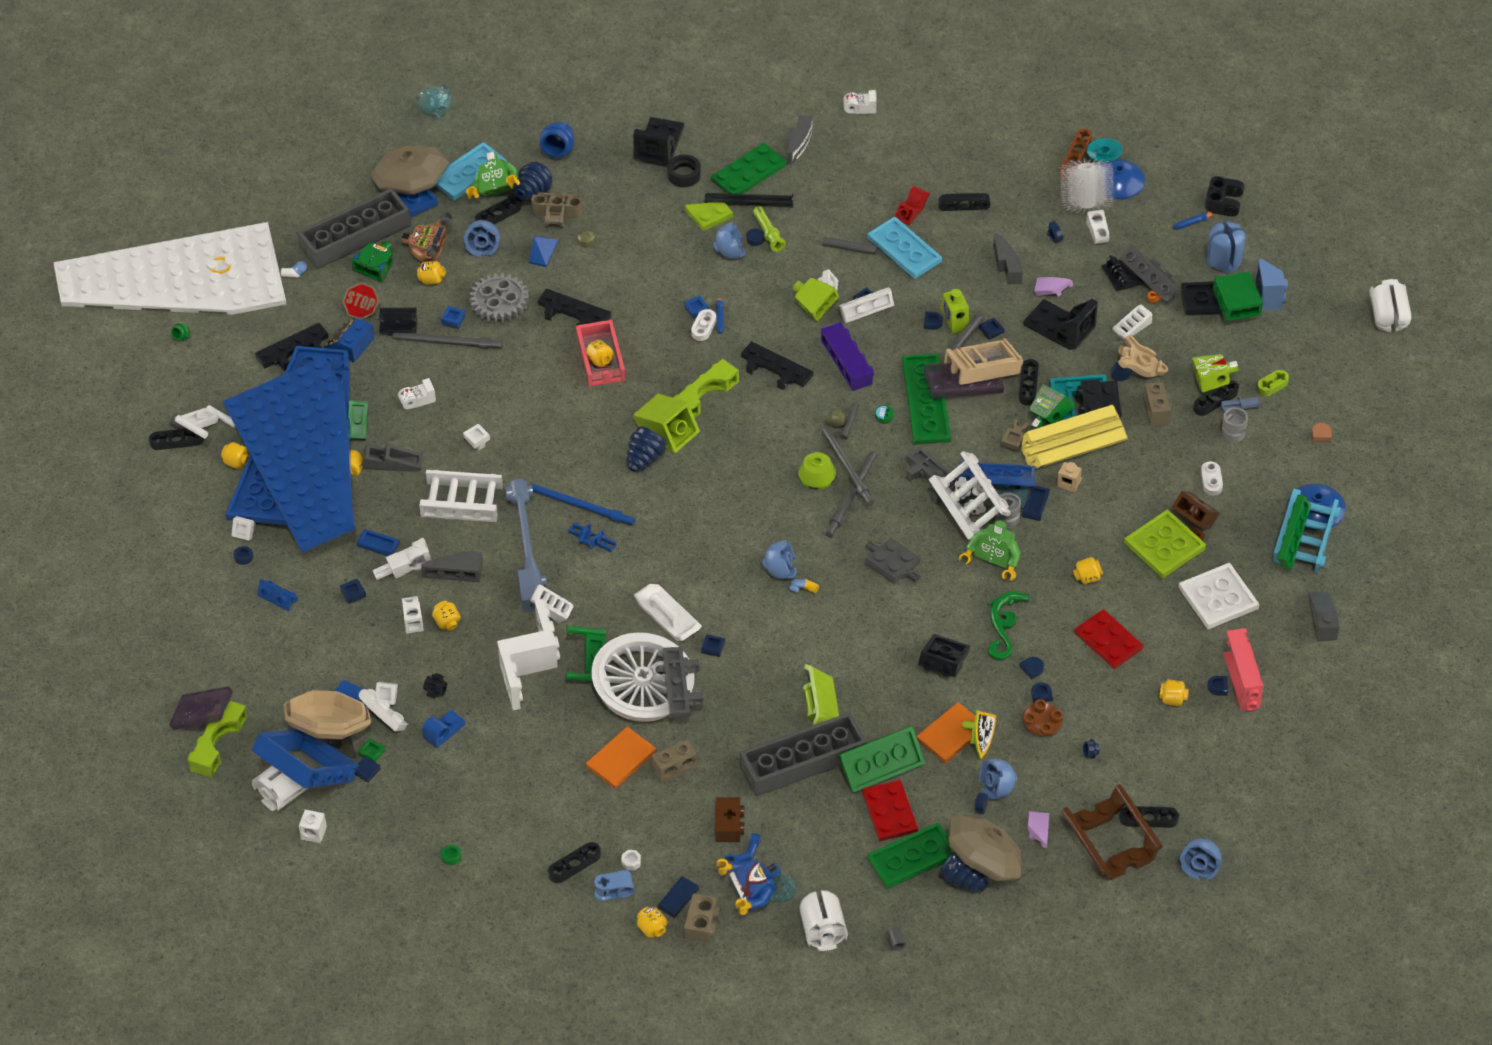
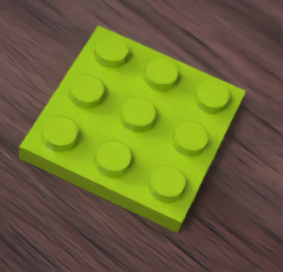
(1165, 543)

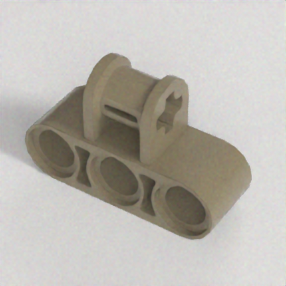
(557, 207)

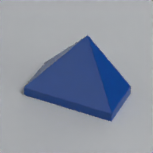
(542, 250)

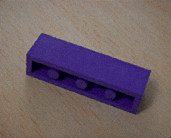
(847, 356)

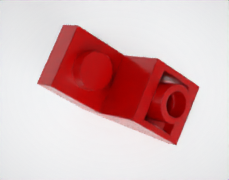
(914, 204)

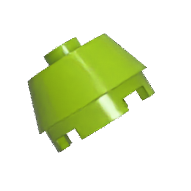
(817, 471)

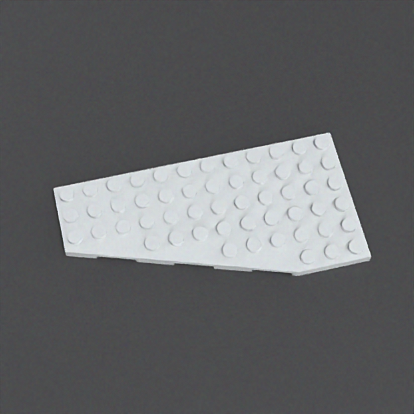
(179, 274)

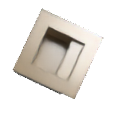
(1071, 472)

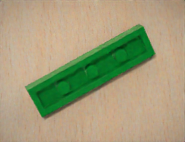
(1294, 532)

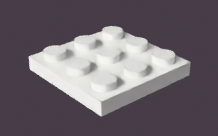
(1218, 596)

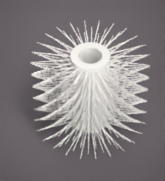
(1087, 185)

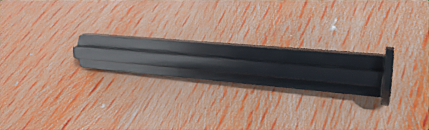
(750, 199)

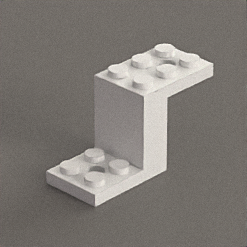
(528, 654)

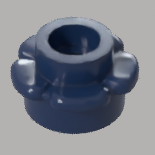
(1091, 748)

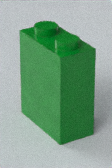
(1237, 296)

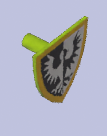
(982, 731)

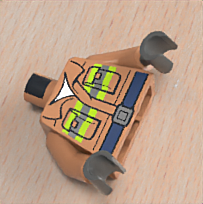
(429, 239)

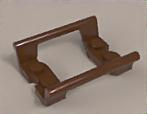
(1104, 813)

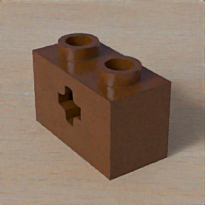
(1195, 509)
(727, 819)

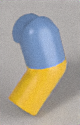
(803, 583)

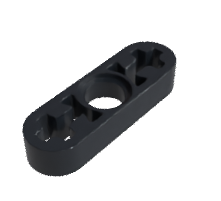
(976, 197)
(503, 205)
(1028, 376)
(1213, 404)
(170, 434)
(1155, 811)
(578, 854)

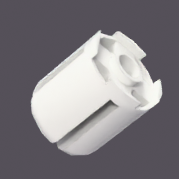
(1390, 305)
(276, 788)
(816, 925)

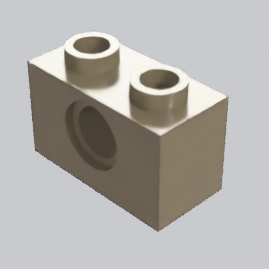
(1156, 404)

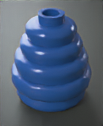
(557, 139)

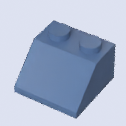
(1270, 285)

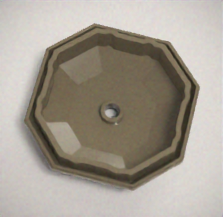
(410, 169)
(985, 847)

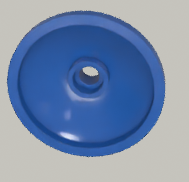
(1126, 179)
(1324, 496)

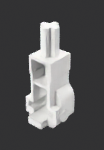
(404, 561)

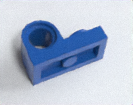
(438, 731)

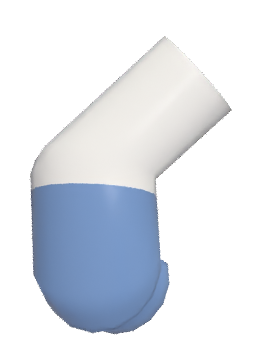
(296, 271)

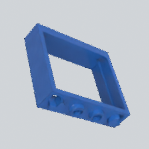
(274, 749)

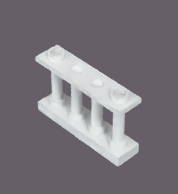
(951, 498)
(461, 510)

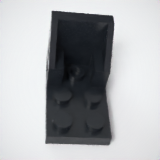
(658, 140)
(1063, 326)

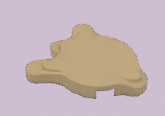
(1141, 359)

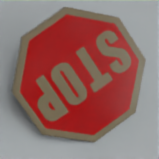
(361, 301)

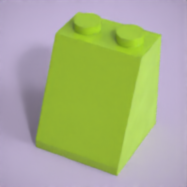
(669, 419)

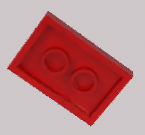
(1108, 639)
(889, 810)

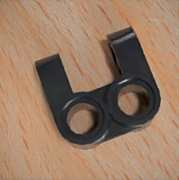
(1220, 188)

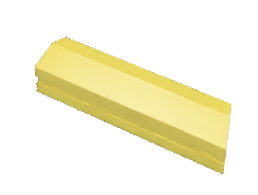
(1073, 437)

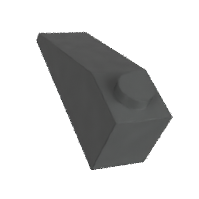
(457, 566)
(1324, 616)

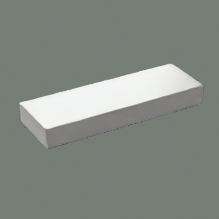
(866, 305)

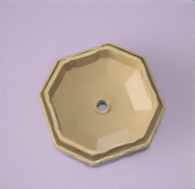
(327, 714)

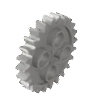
(499, 298)

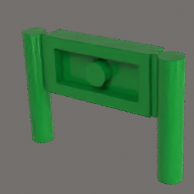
(594, 641)

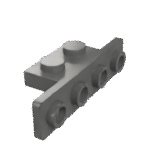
(1150, 273)

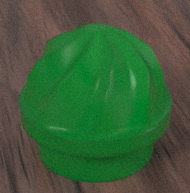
(180, 331)

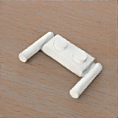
(202, 418)

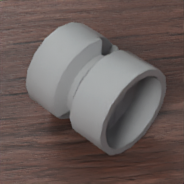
(1234, 424)
(1014, 507)

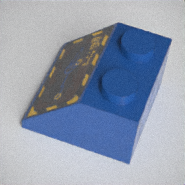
(352, 336)

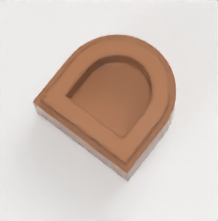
(1321, 432)

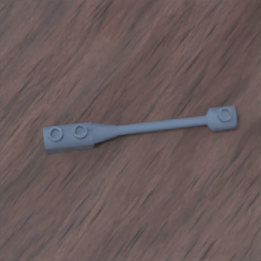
(519, 494)

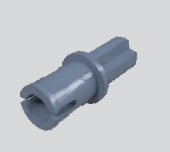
(1243, 403)

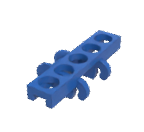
(584, 538)

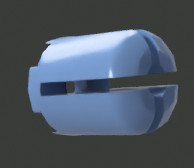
(1225, 246)

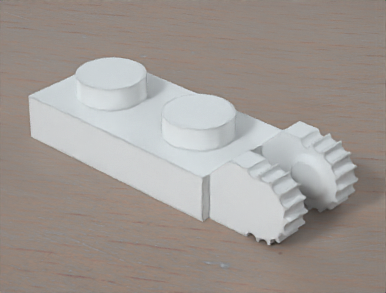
(382, 710)

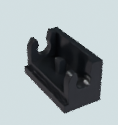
(398, 320)

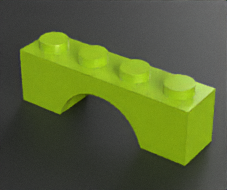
(720, 377)
(205, 758)

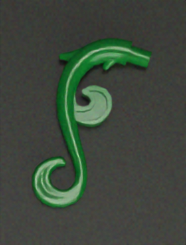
(1007, 623)

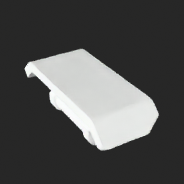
(667, 612)

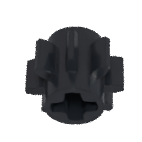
(435, 685)

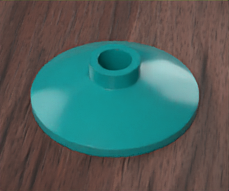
(1104, 149)

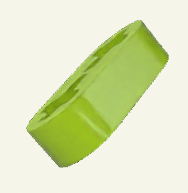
(1274, 384)

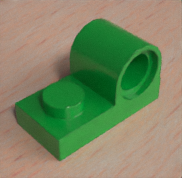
(358, 419)

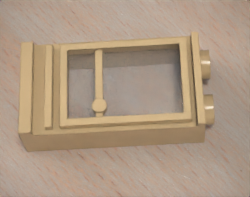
(984, 361)

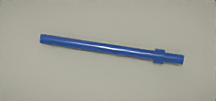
(615, 515)

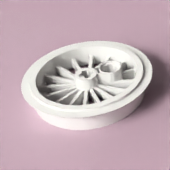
(636, 679)

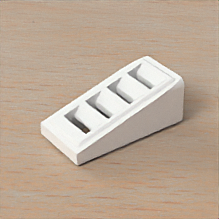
(1139, 313)
(562, 609)

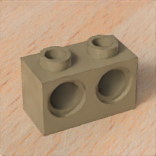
(674, 761)
(699, 918)

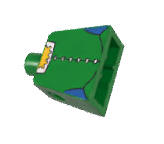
(374, 261)

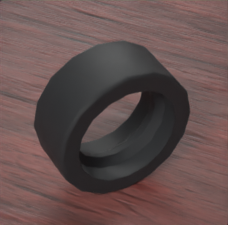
(684, 160)

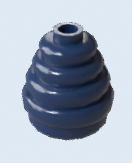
(533, 179)
(644, 448)
(963, 875)

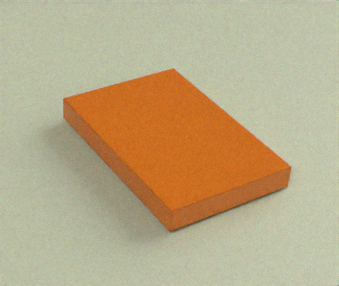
(946, 734)
(621, 757)

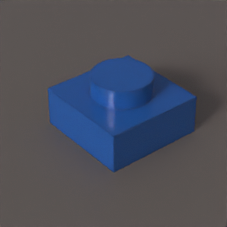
(695, 305)
(453, 317)

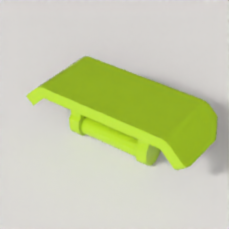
(820, 696)

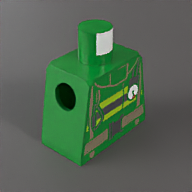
(1050, 406)

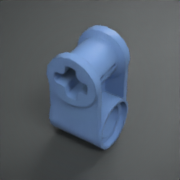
(615, 884)

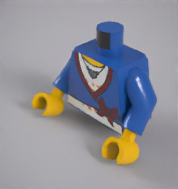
(752, 882)

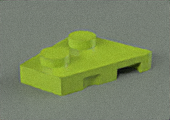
(709, 214)

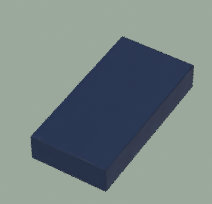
(1036, 503)
(678, 897)

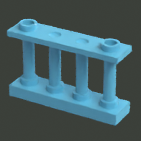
(1334, 513)

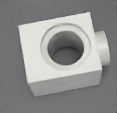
(312, 826)

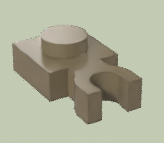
(1013, 437)

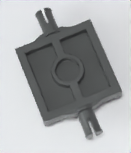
(893, 560)

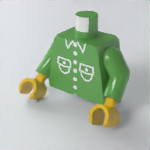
(493, 177)
(995, 546)

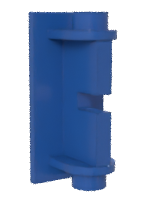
(275, 594)

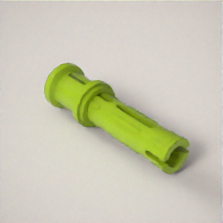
(771, 234)

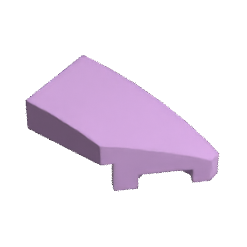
(1051, 285)
(1038, 827)

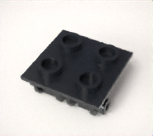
(1120, 274)

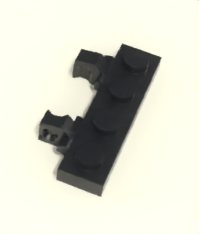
(560, 303)
(280, 351)
(789, 371)

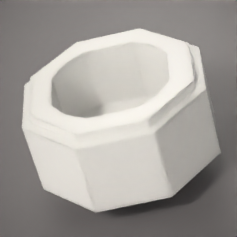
(631, 860)

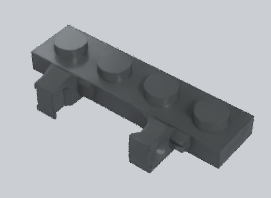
(926, 466)
(676, 669)

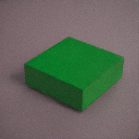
(371, 750)

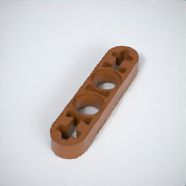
(1074, 154)

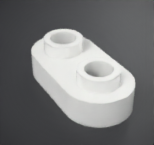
(701, 328)
(1211, 474)

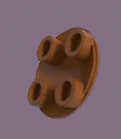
(1042, 718)

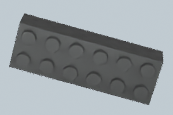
(354, 228)
(800, 753)

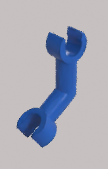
(753, 845)

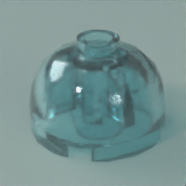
(435, 100)

